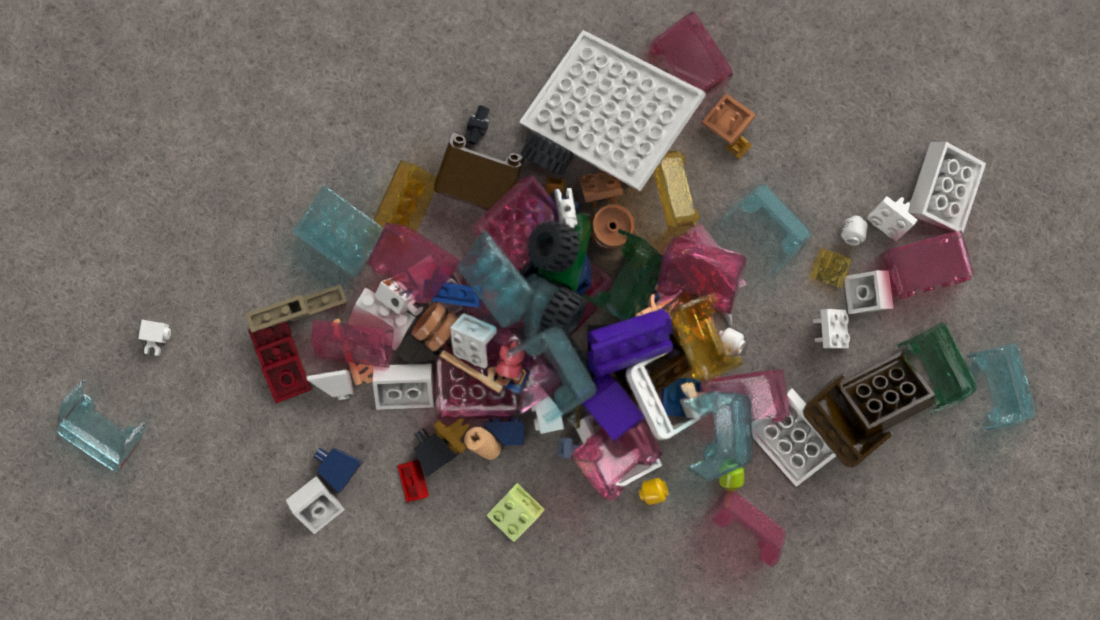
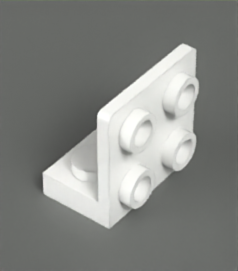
(470, 339)

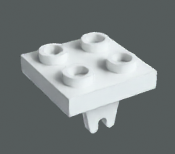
(892, 218)
(833, 329)

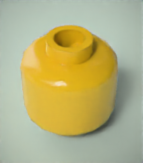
(653, 491)

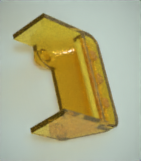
(675, 193)

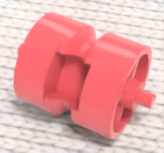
(511, 366)

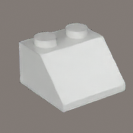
(868, 292)
(314, 505)

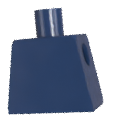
(337, 467)

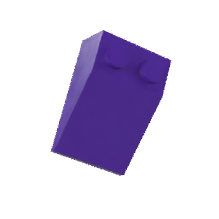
(612, 407)

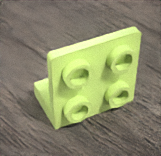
(515, 512)

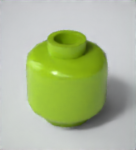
(733, 479)

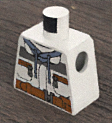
(397, 297)

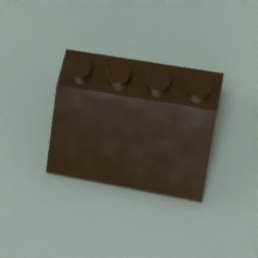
(885, 394)

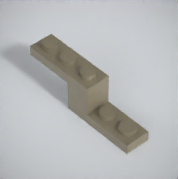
(296, 308)

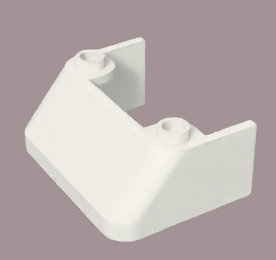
(651, 404)

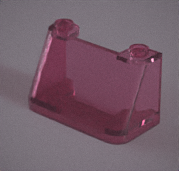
(693, 54)
(412, 261)
(702, 270)
(764, 388)
(734, 506)

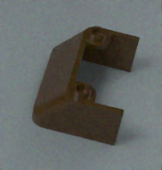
(661, 370)

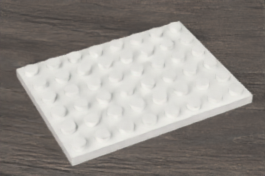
(612, 109)

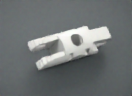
(566, 208)

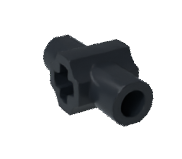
(478, 125)

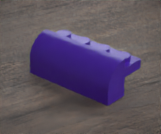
(629, 325)
(629, 349)

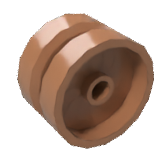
(607, 217)
(434, 326)

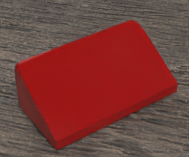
(413, 481)

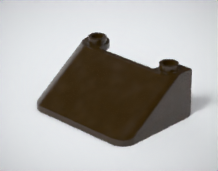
(475, 176)
(838, 427)

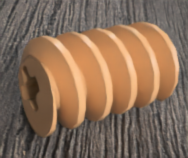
(483, 443)

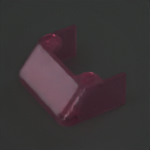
(541, 369)

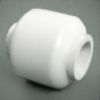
(854, 230)
(733, 340)

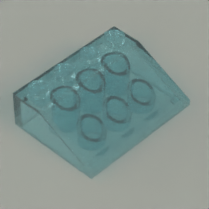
(339, 231)
(496, 281)

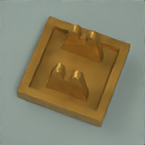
(453, 434)

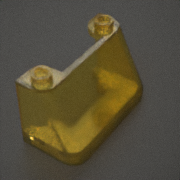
(701, 338)

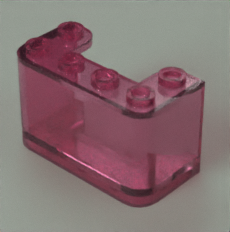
(928, 264)

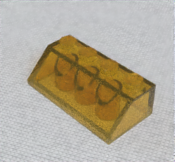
(406, 196)

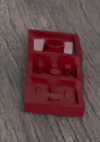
(280, 362)

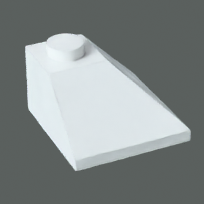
(334, 383)

